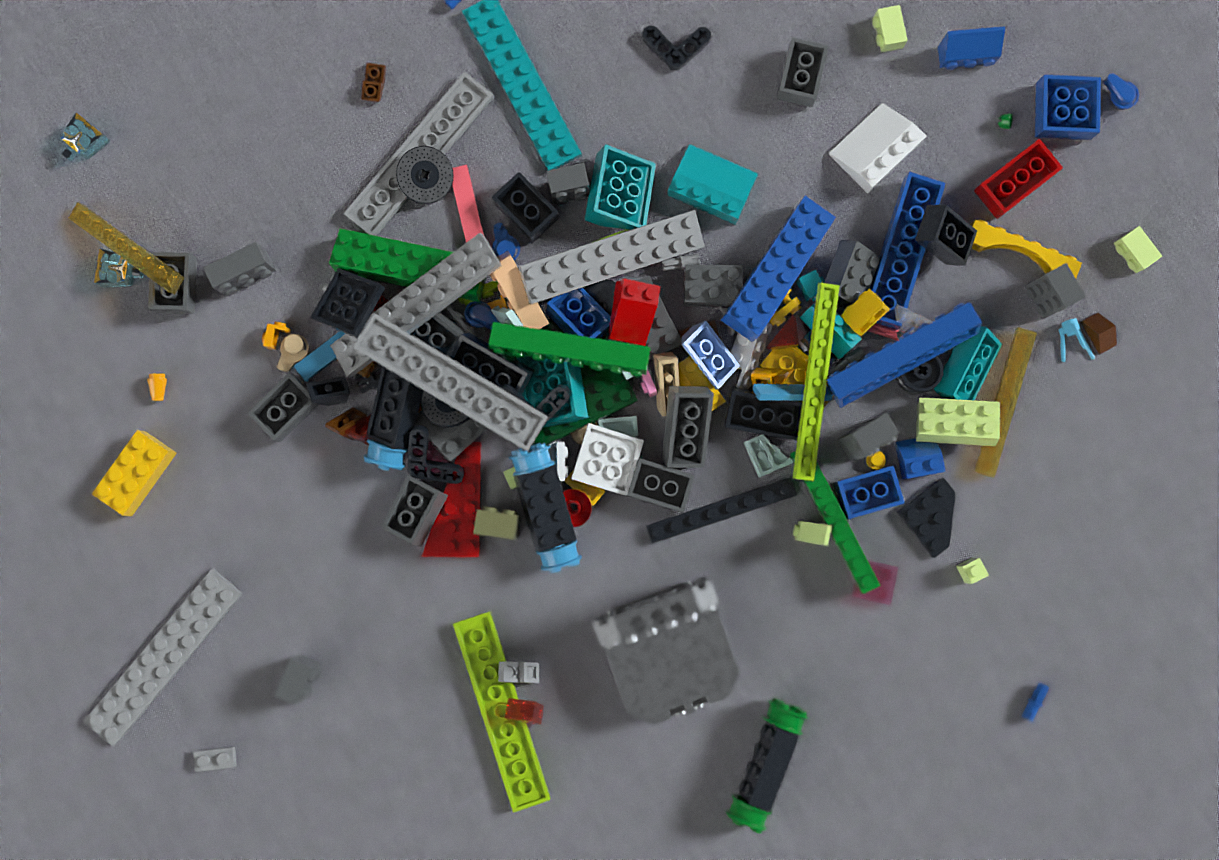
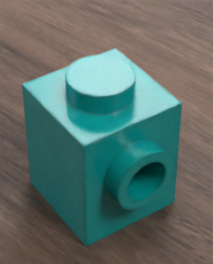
(809, 284)

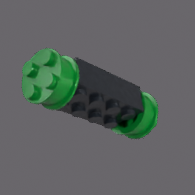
(767, 766)

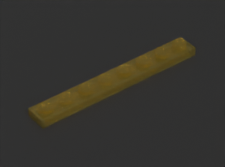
(126, 248)
(1007, 396)

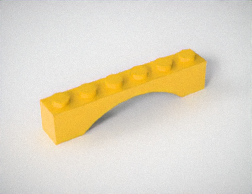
(997, 237)

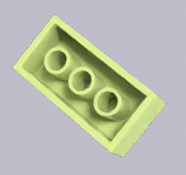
(958, 421)

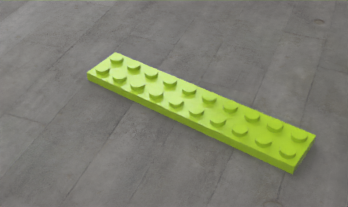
(508, 737)

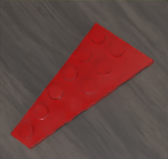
(454, 526)

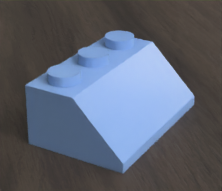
(709, 353)

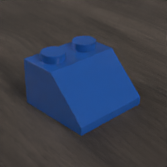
(919, 458)

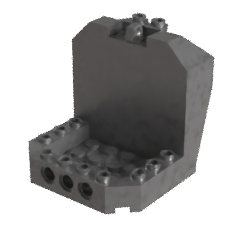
(669, 651)

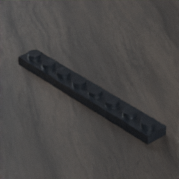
(721, 510)

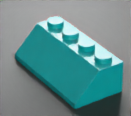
(968, 366)

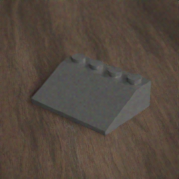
(452, 440)

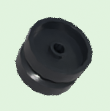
(930, 376)

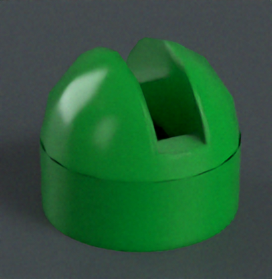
(1006, 121)

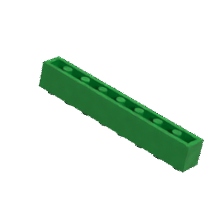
(569, 348)
(841, 531)

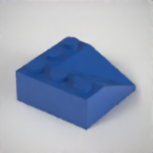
(1067, 107)

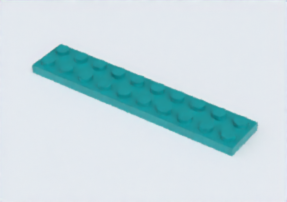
(522, 83)

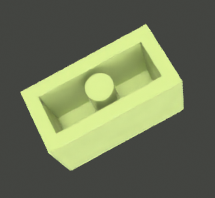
(889, 28)
(1137, 250)

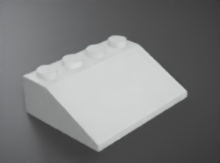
(877, 146)

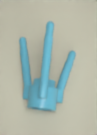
(1072, 328)

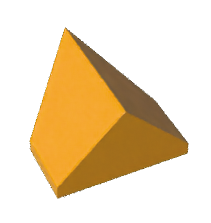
(770, 375)

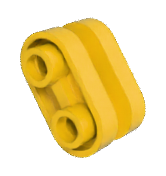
(791, 306)

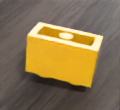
(864, 312)

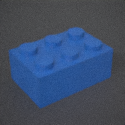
(869, 492)

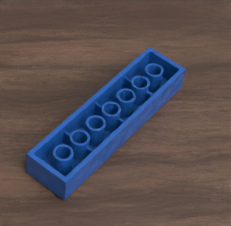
(900, 252)
(778, 269)
(904, 355)

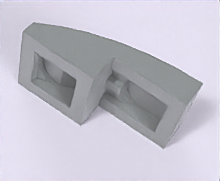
(519, 672)

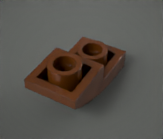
(374, 82)

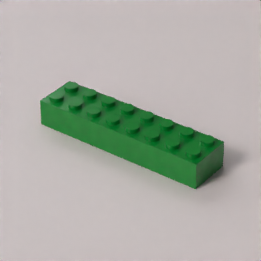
(389, 260)

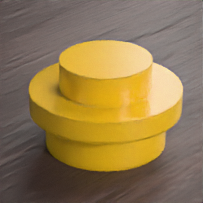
(876, 460)

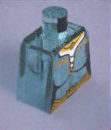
(82, 138)
(114, 270)

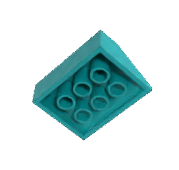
(712, 184)
(619, 189)
(545, 378)

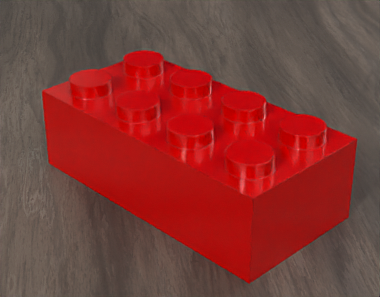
(1018, 179)

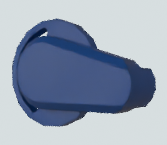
(1121, 91)
(504, 242)
(480, 315)

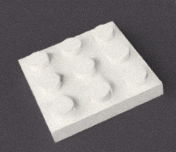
(607, 459)

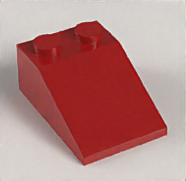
(633, 311)

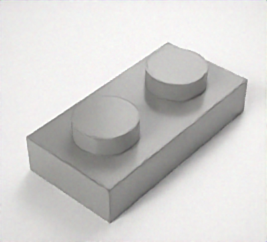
(214, 759)

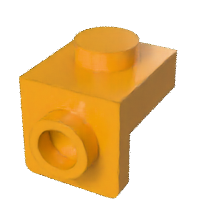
(271, 335)

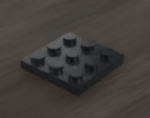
(347, 302)

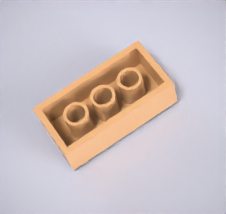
(512, 287)

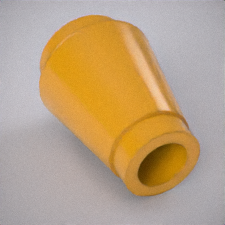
(157, 386)

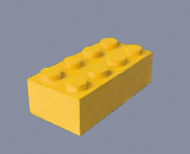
(134, 473)

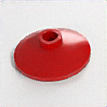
(583, 503)

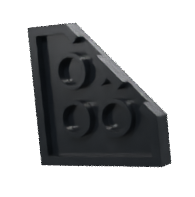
(931, 517)

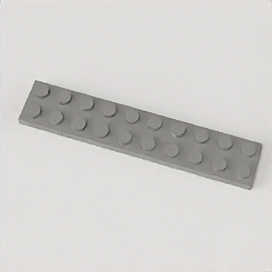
(437, 130)
(611, 256)
(426, 297)
(450, 382)
(163, 657)

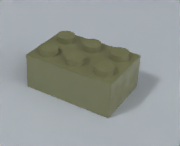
(497, 524)

